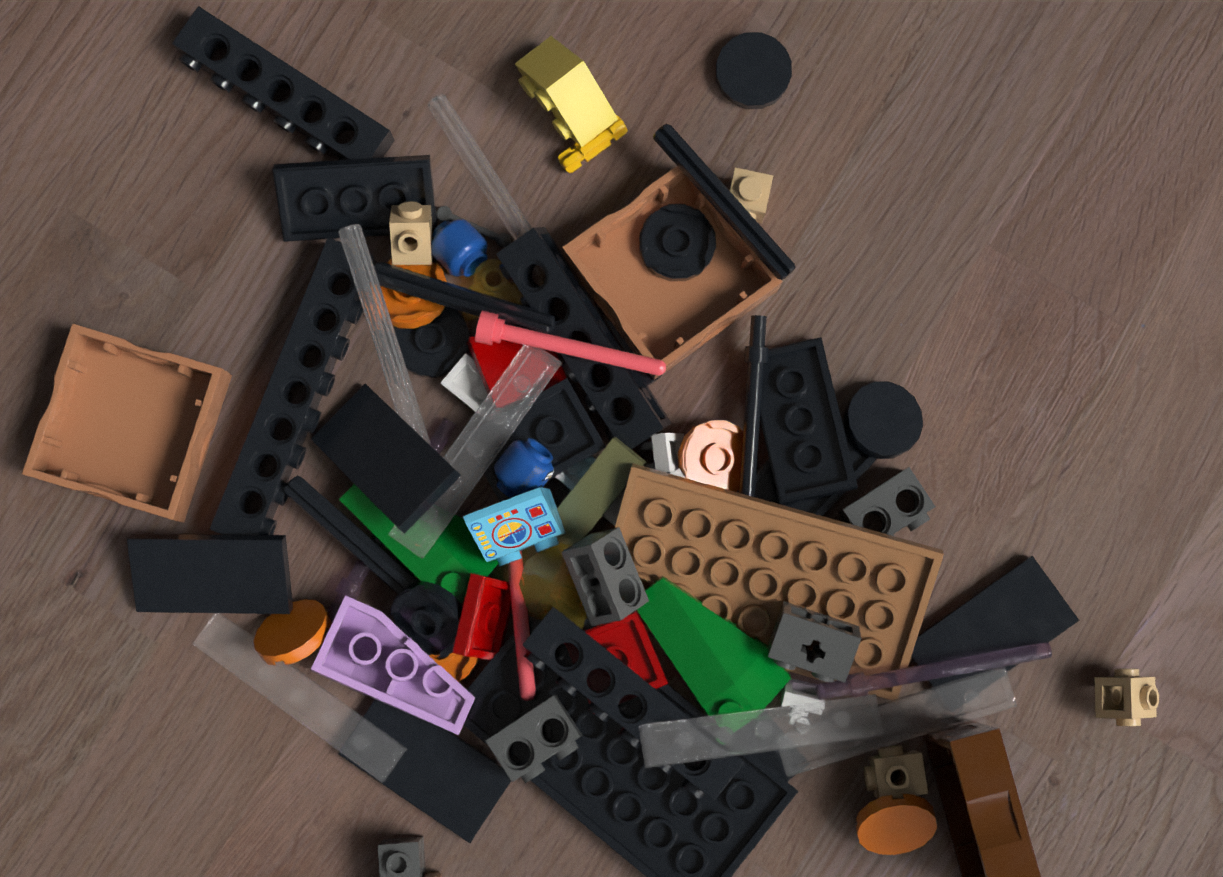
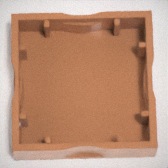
(662, 315)
(128, 423)

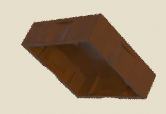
(981, 801)

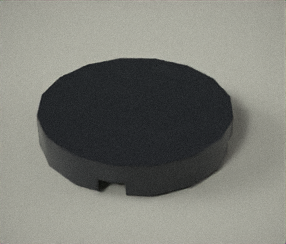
(753, 70)
(671, 255)
(434, 347)
(883, 420)
(428, 616)

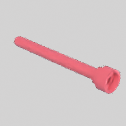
(493, 329)
(521, 631)

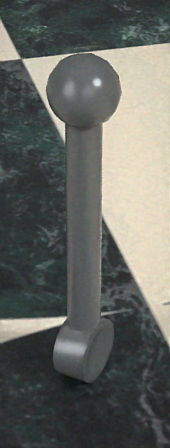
(503, 239)

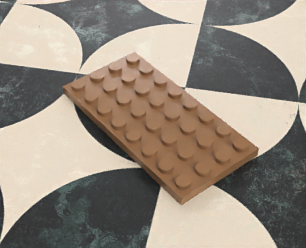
(754, 554)

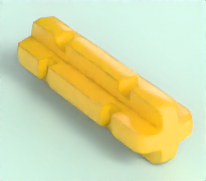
(572, 159)

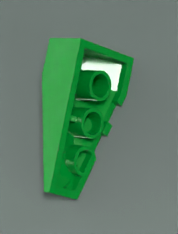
(447, 561)
(711, 654)

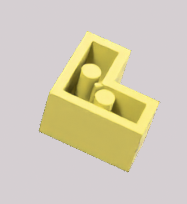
(567, 89)

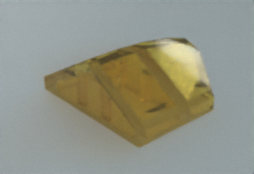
(549, 584)

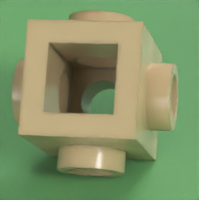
(1126, 697)
(910, 769)

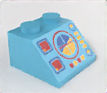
(516, 525)

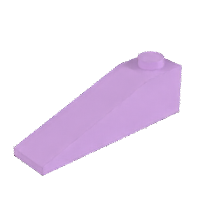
(382, 662)

